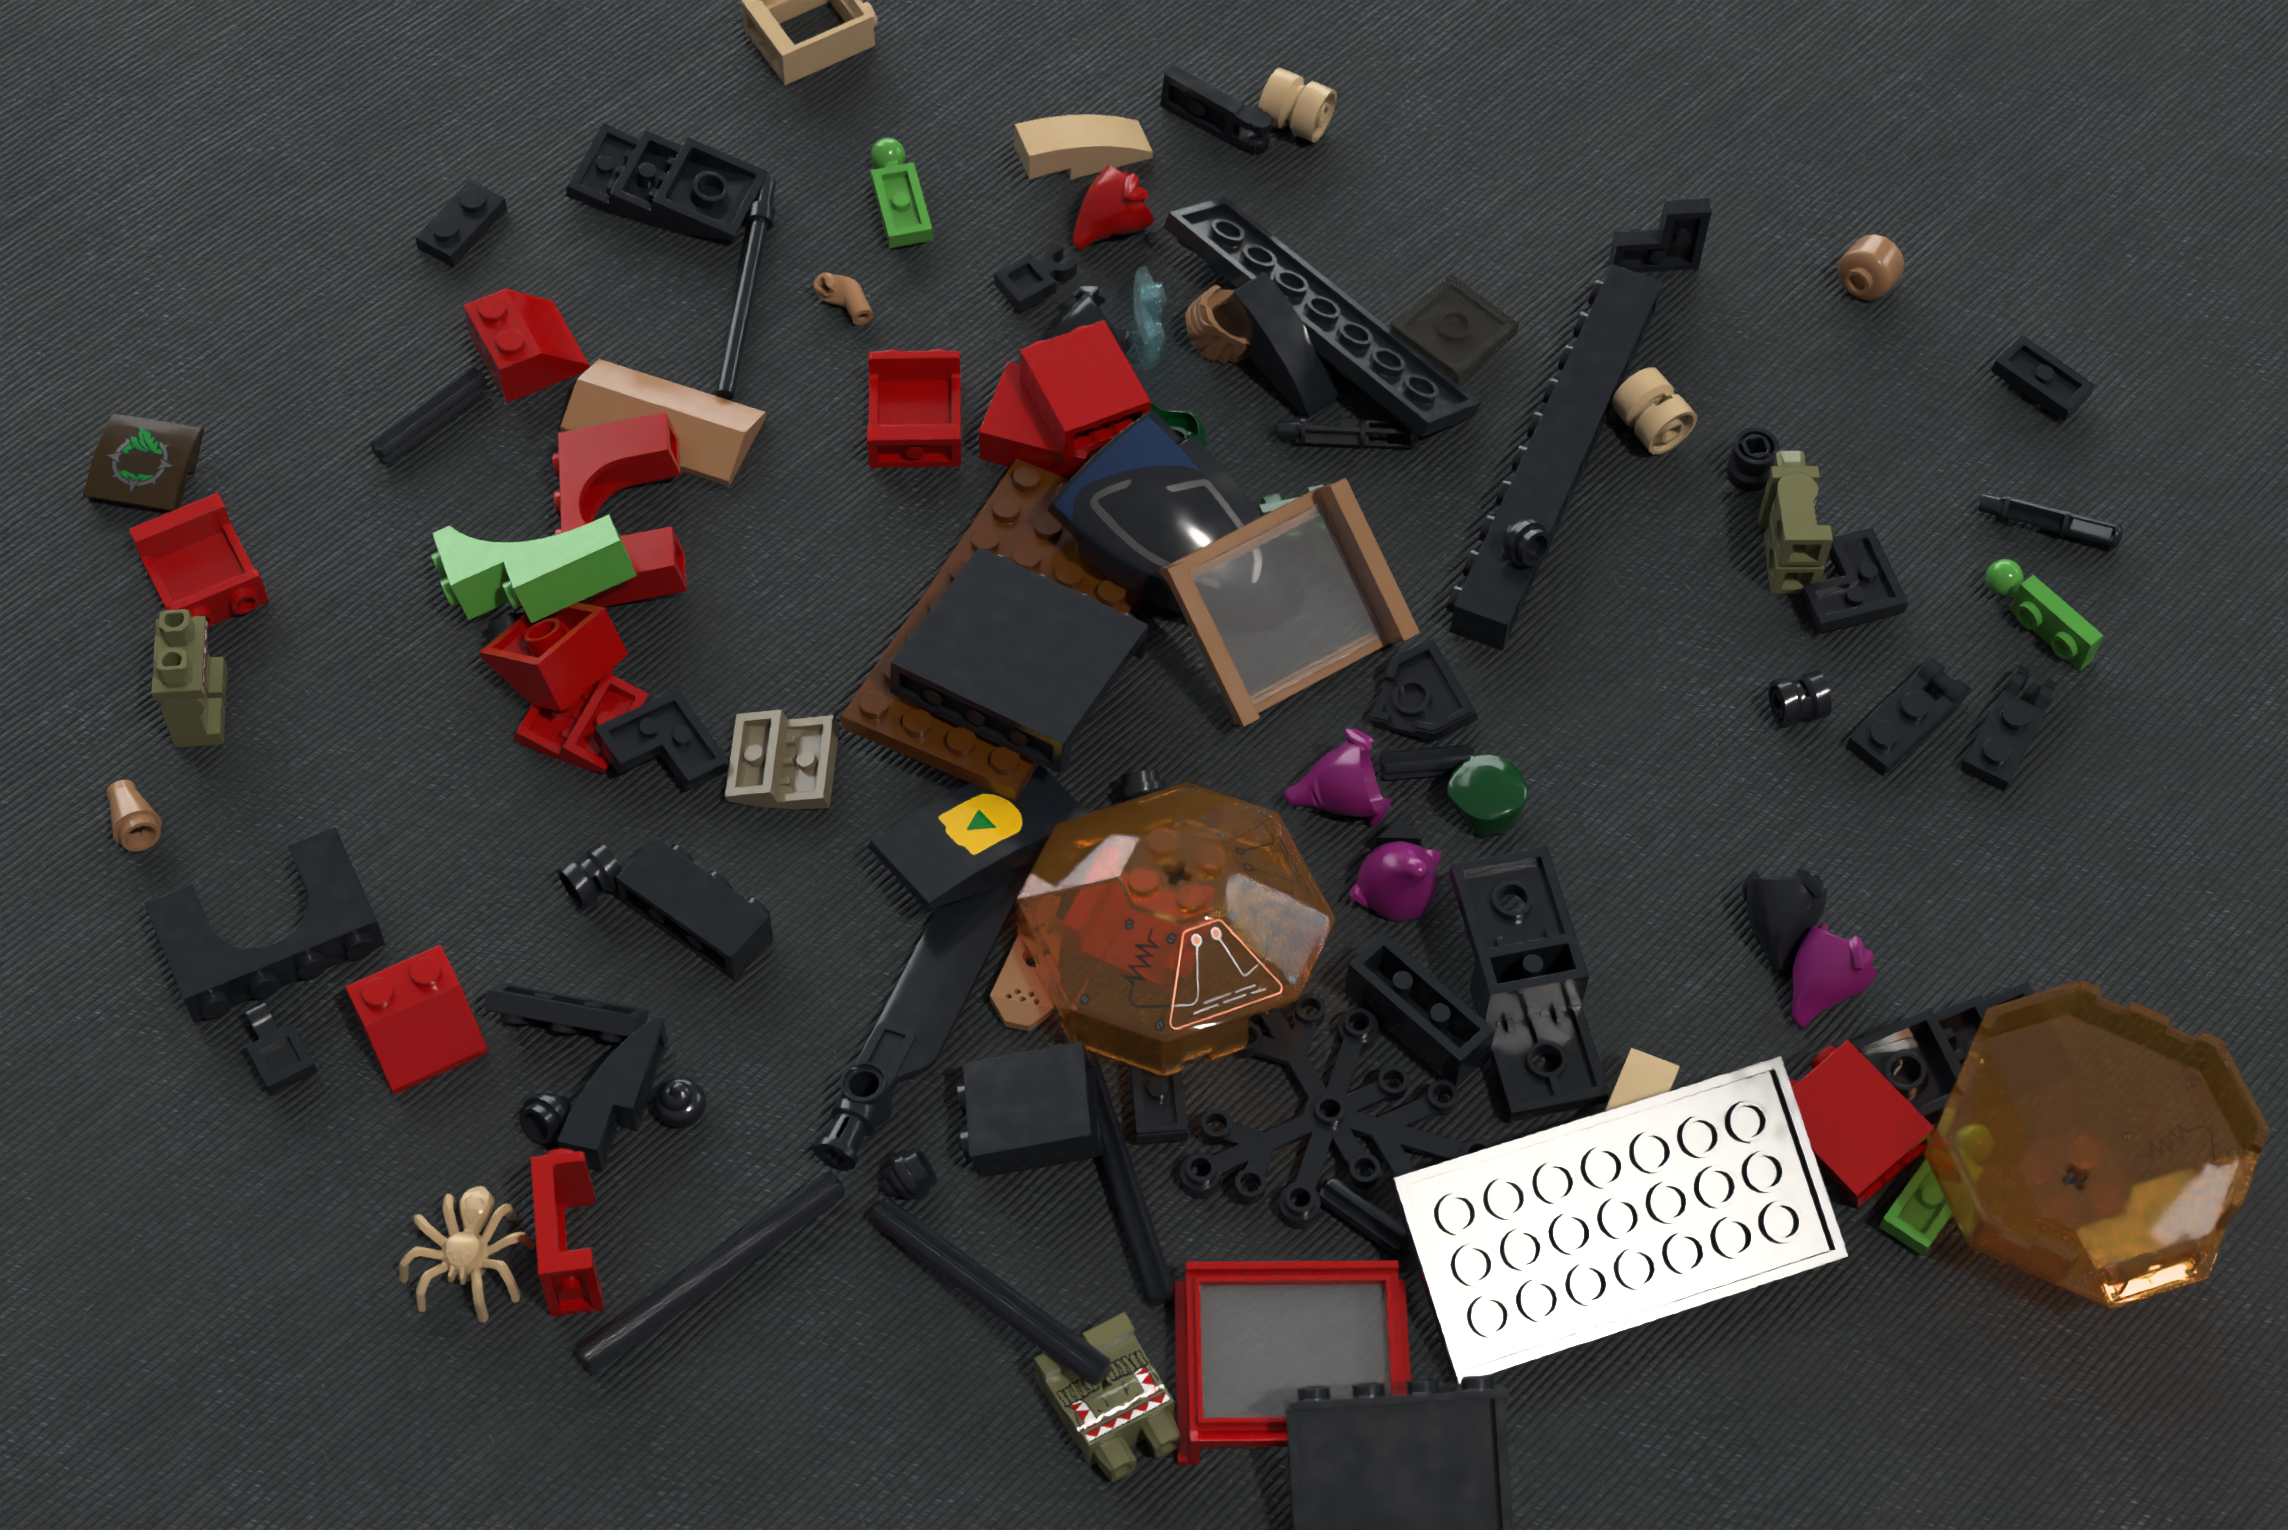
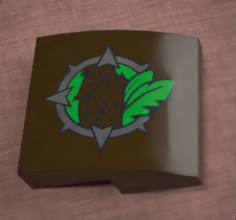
(143, 463)

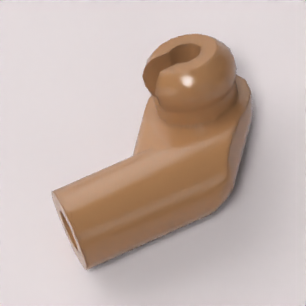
(844, 293)

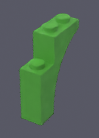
(531, 574)

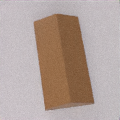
(710, 429)

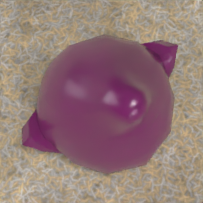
(1343, 782)
(1397, 880)
(1828, 973)

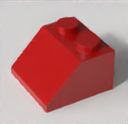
(523, 342)
(557, 655)
(416, 1019)

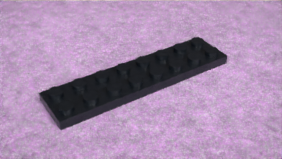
(1337, 325)

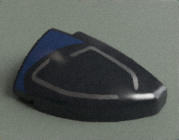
(1148, 505)

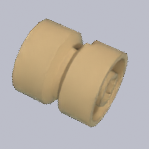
(1300, 106)
(1654, 411)

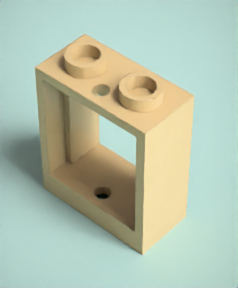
(796, 61)

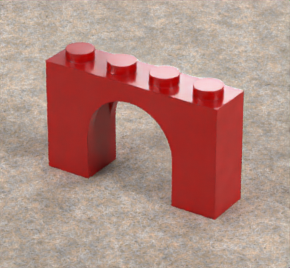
(599, 463)

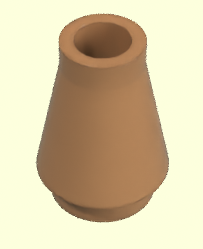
(132, 818)

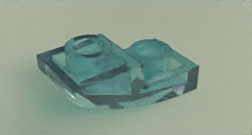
(1147, 328)

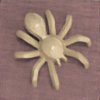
(466, 1252)

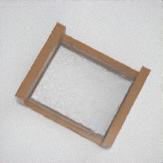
(1289, 599)

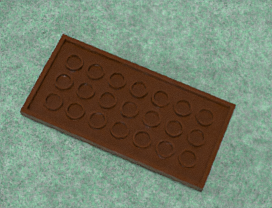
(1020, 528)

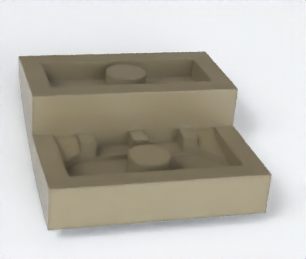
(782, 760)

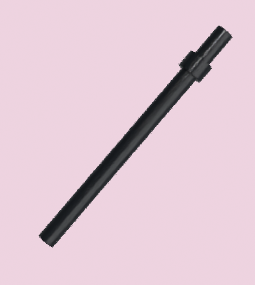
(760, 220)

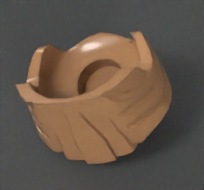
(1212, 330)

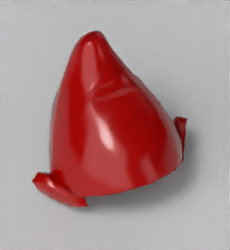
(1112, 208)

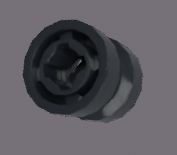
(1752, 458)
(1799, 698)
(590, 876)

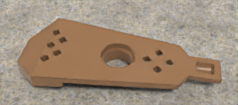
(1024, 980)

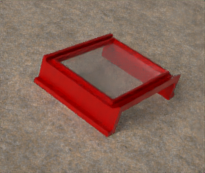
(1273, 1326)

